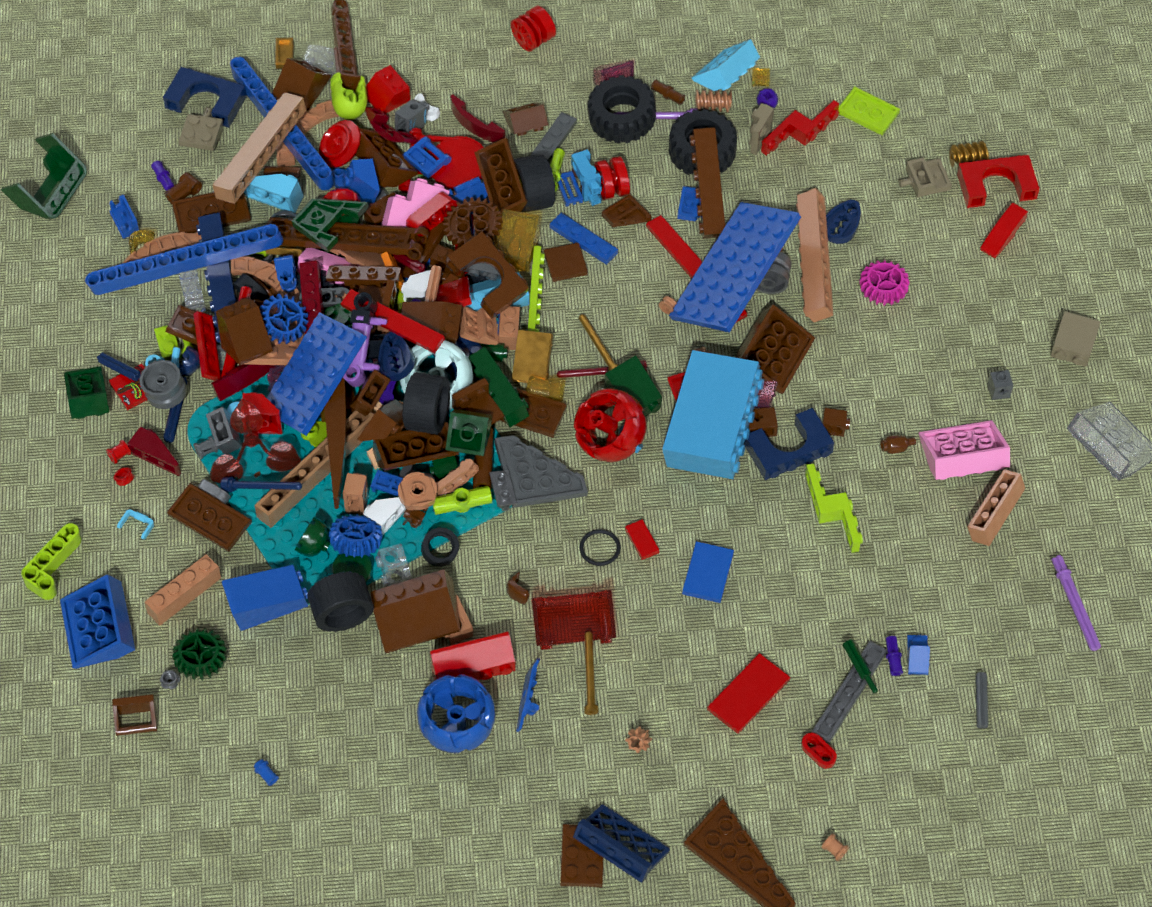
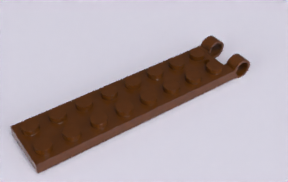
(360, 238)

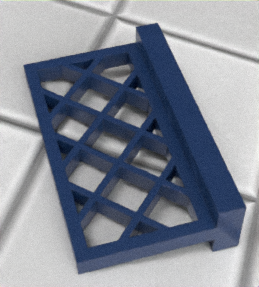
(616, 850)

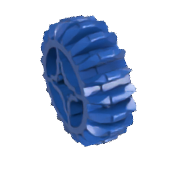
(296, 315)
(355, 536)

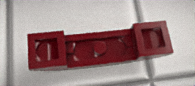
(379, 119)
(487, 132)

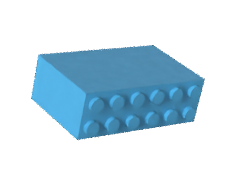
(713, 414)

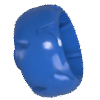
(453, 735)

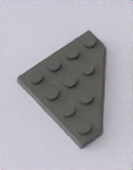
(535, 476)

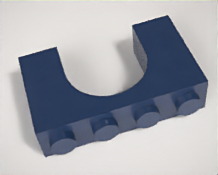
(190, 82)
(774, 462)

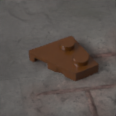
(626, 212)

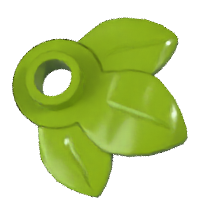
(317, 434)

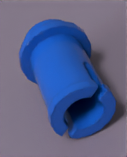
(265, 772)

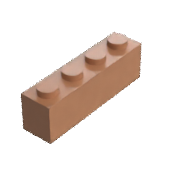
(996, 507)
(182, 589)

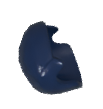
(191, 361)

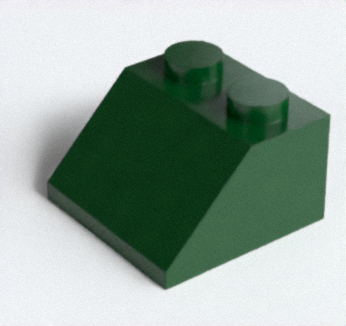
(468, 432)

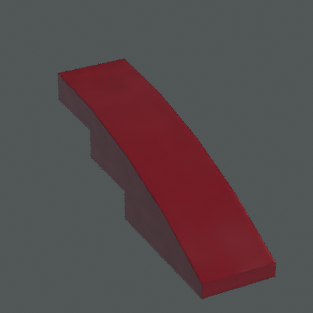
(238, 379)

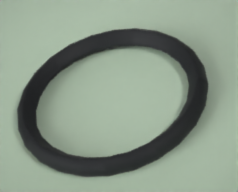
(602, 532)

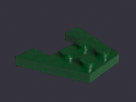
(321, 215)

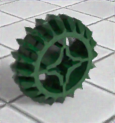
(188, 650)

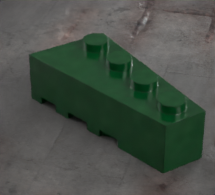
(500, 387)

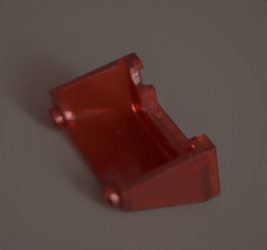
(571, 616)

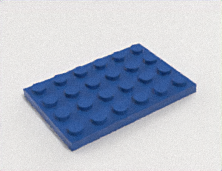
(314, 372)

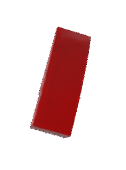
(1004, 230)

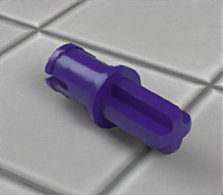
(162, 175)
(894, 656)

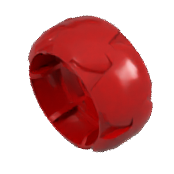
(592, 415)

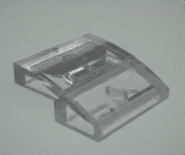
(322, 58)

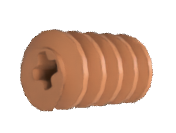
(713, 100)

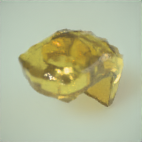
(140, 237)

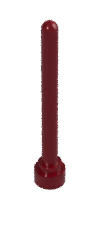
(588, 372)

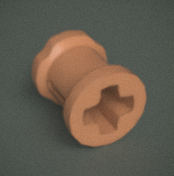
(835, 847)

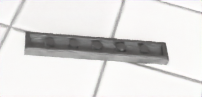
(848, 694)

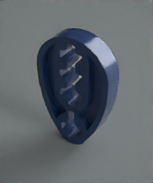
(848, 227)
(403, 353)

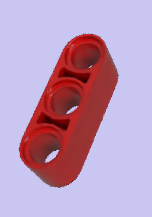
(431, 212)

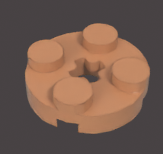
(417, 501)

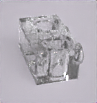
(192, 290)
(398, 567)

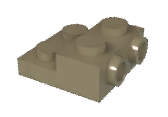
(761, 126)

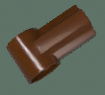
(186, 186)

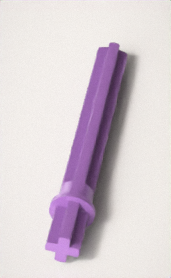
(1076, 603)

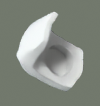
(433, 112)

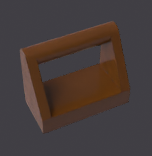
(134, 705)

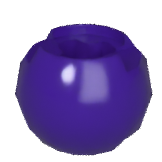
(767, 97)

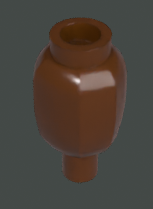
(896, 443)

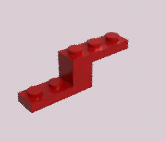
(800, 128)

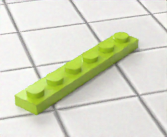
(536, 288)

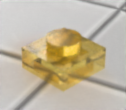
(760, 77)

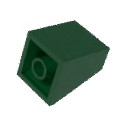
(634, 380)

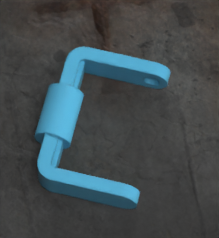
(139, 516)

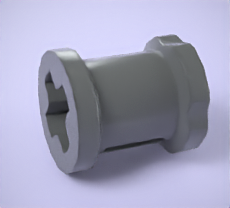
(205, 447)

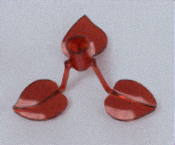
(249, 420)

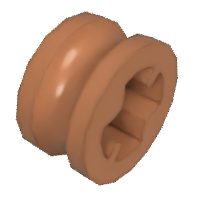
(667, 304)

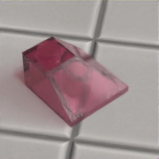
(616, 69)

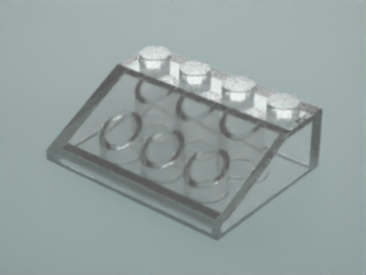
(1112, 440)

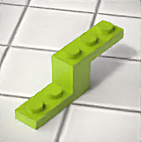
(833, 508)

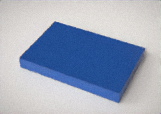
(708, 572)

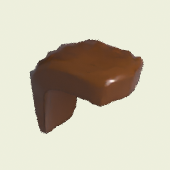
(515, 591)

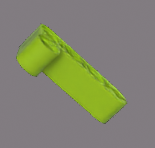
(66, 538)

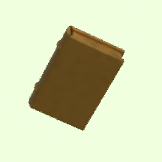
(532, 355)

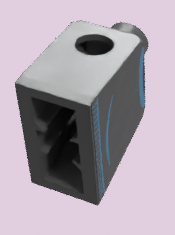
(411, 116)

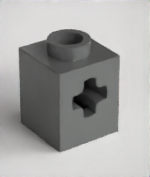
(1000, 381)

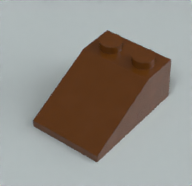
(436, 315)

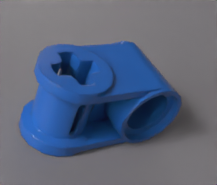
(286, 272)

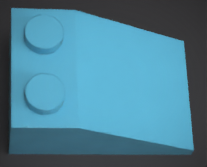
(276, 190)

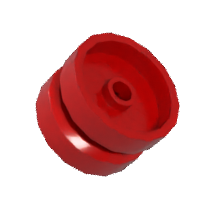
(613, 177)

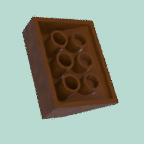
(777, 345)
(416, 611)

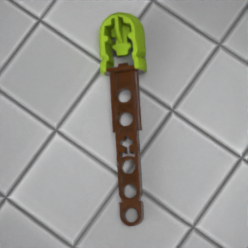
(345, 82)

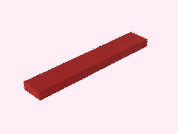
(401, 325)

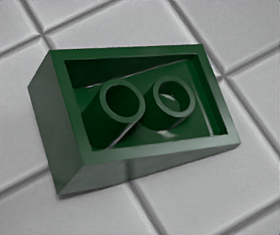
(86, 392)

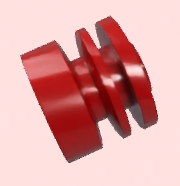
(533, 28)

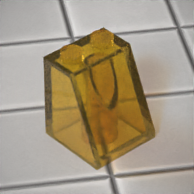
(518, 238)

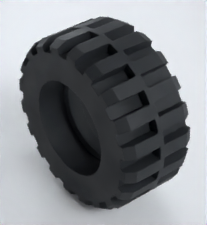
(619, 92)
(679, 145)

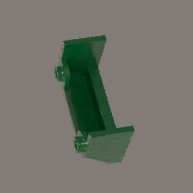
(59, 186)

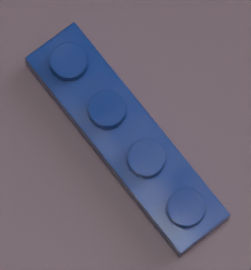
(587, 240)

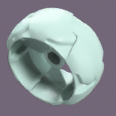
(444, 356)

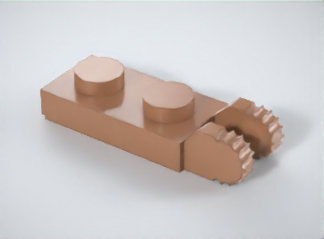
(457, 477)

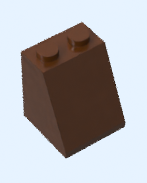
(301, 80)
(243, 331)

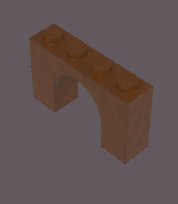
(481, 250)

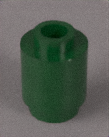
(497, 352)

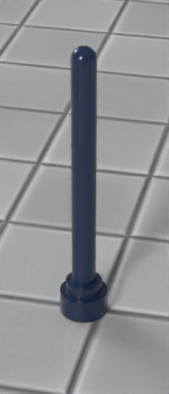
(230, 484)

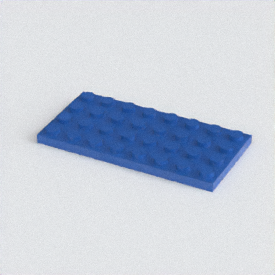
(735, 266)

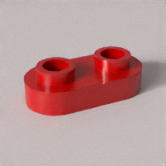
(820, 751)

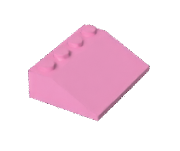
(965, 450)

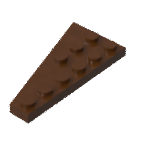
(732, 853)

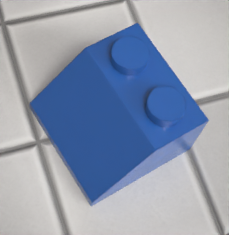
(362, 179)

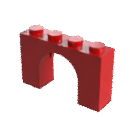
(1016, 169)

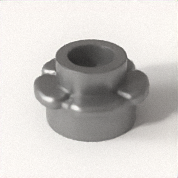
(167, 675)

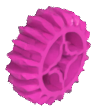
(882, 277)

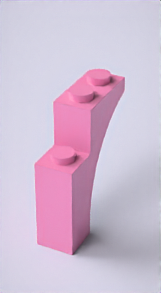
(418, 194)

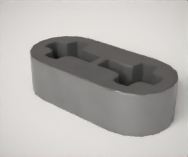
(214, 491)

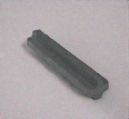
(981, 700)

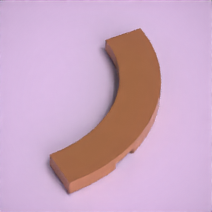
(312, 117)
(164, 244)
(263, 271)

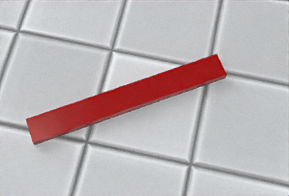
(677, 248)

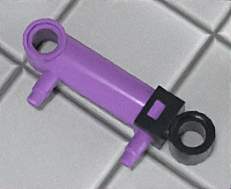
(363, 321)

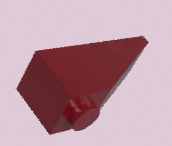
(149, 447)

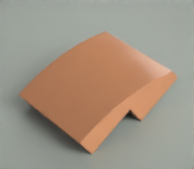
(478, 326)

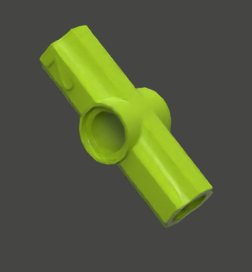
(472, 498)

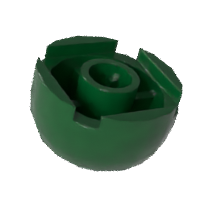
(314, 539)

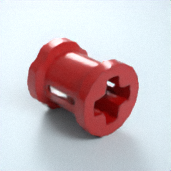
(118, 451)

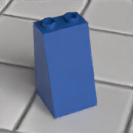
(265, 595)

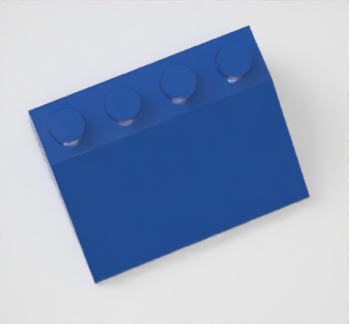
(97, 623)

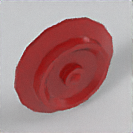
(340, 143)

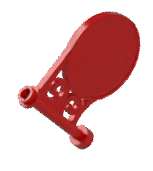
(462, 165)

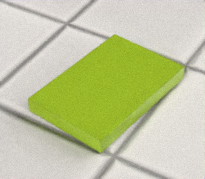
(868, 110)

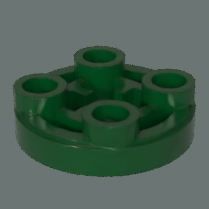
(350, 564)

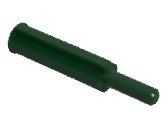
(859, 663)

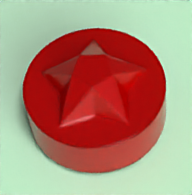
(123, 476)

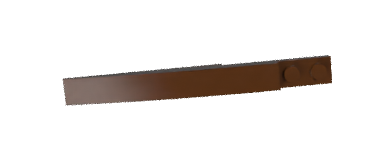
(336, 429)

